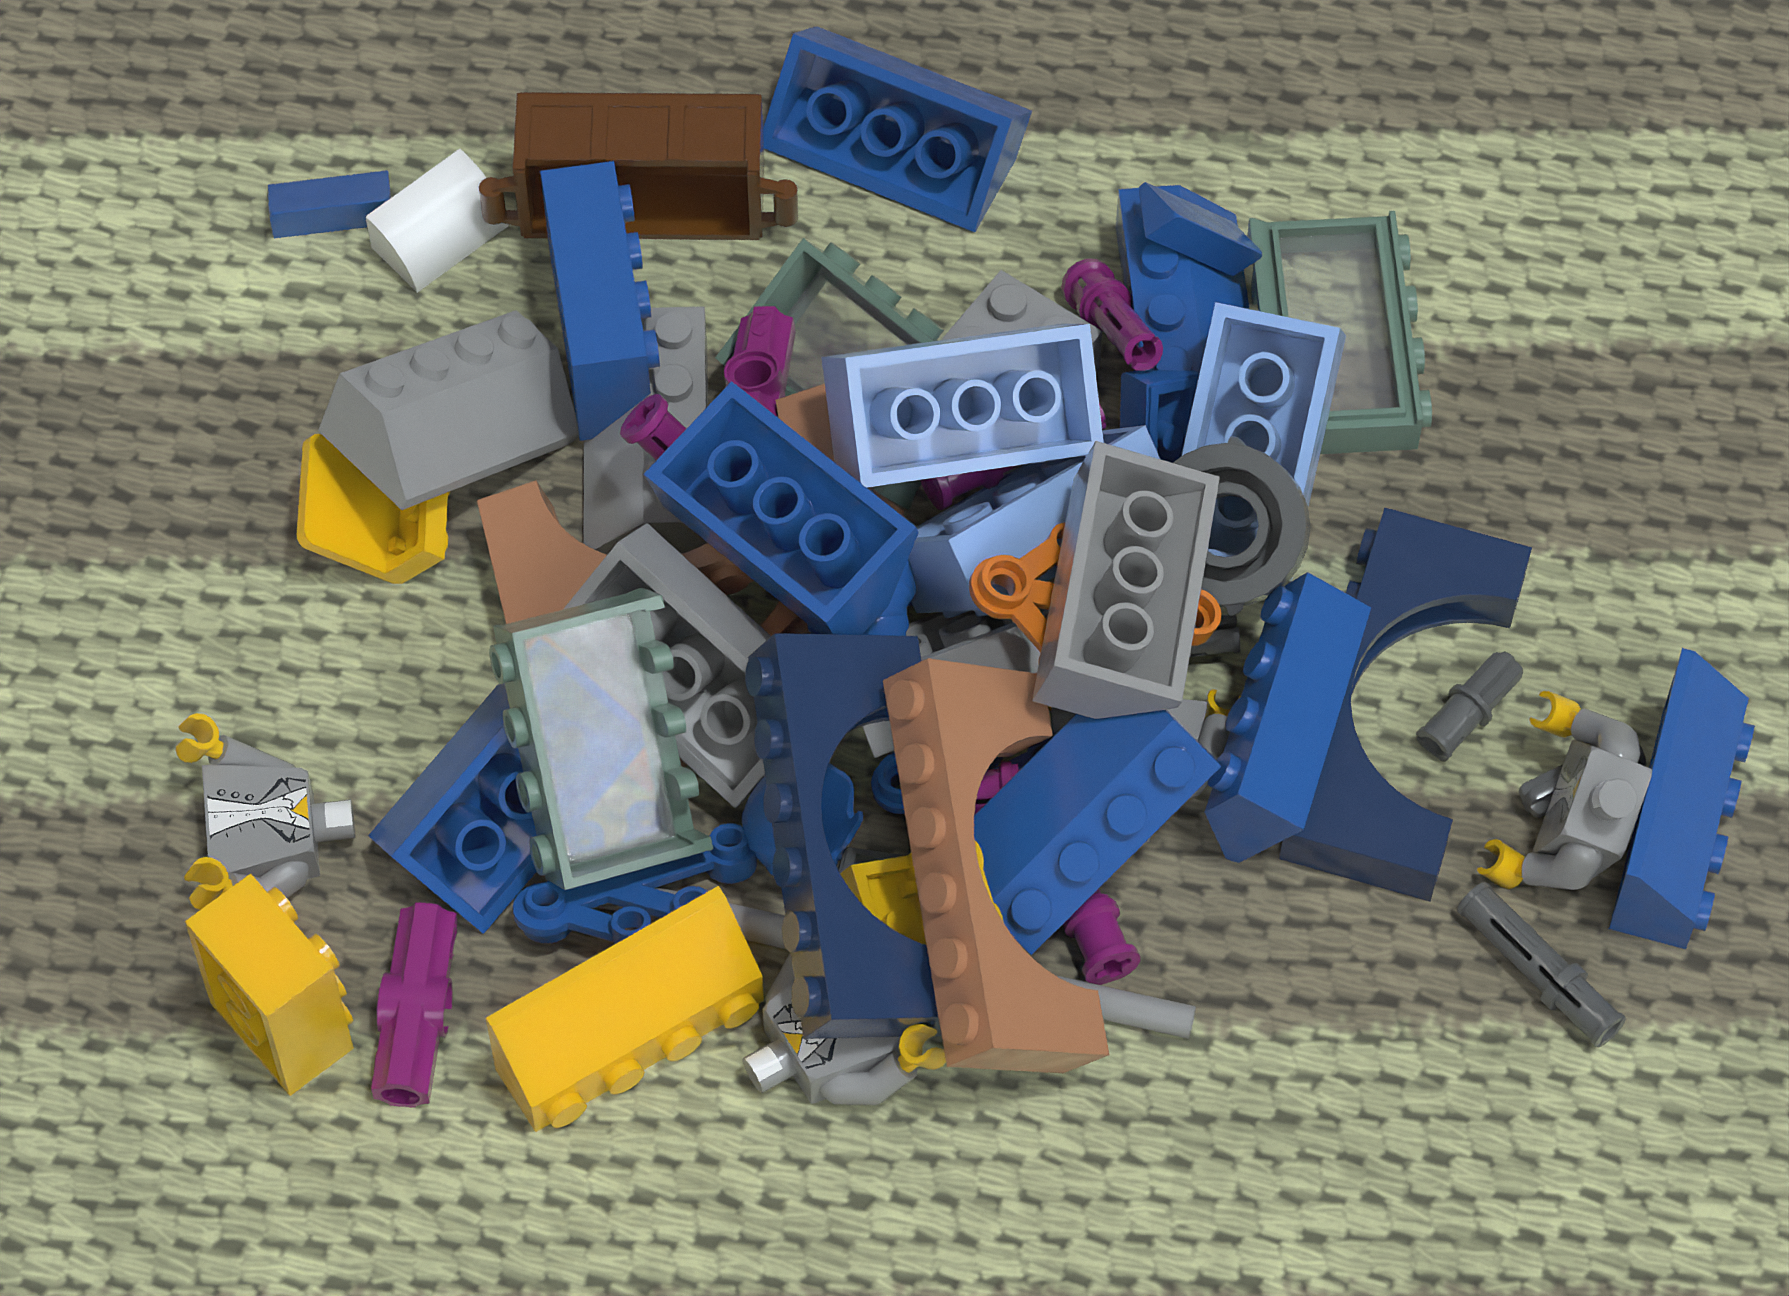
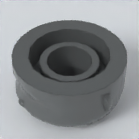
(1281, 518)

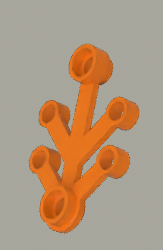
(1029, 594)

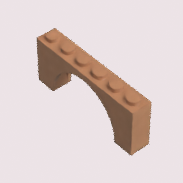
(545, 566)
(989, 993)

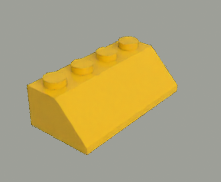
(625, 1011)

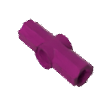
(763, 355)
(414, 1005)

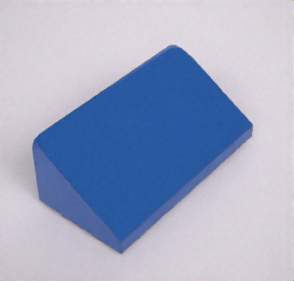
(326, 203)
(1195, 231)
(1161, 403)

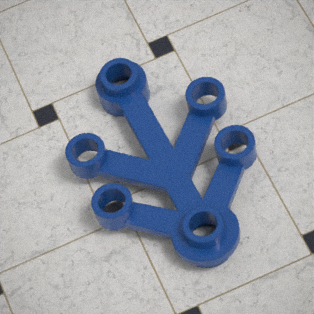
(551, 913)

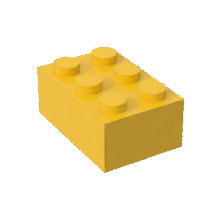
(272, 982)

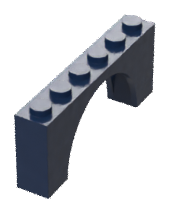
(1413, 581)
(847, 964)

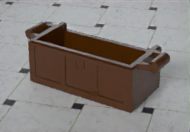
(685, 155)

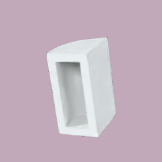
(432, 222)

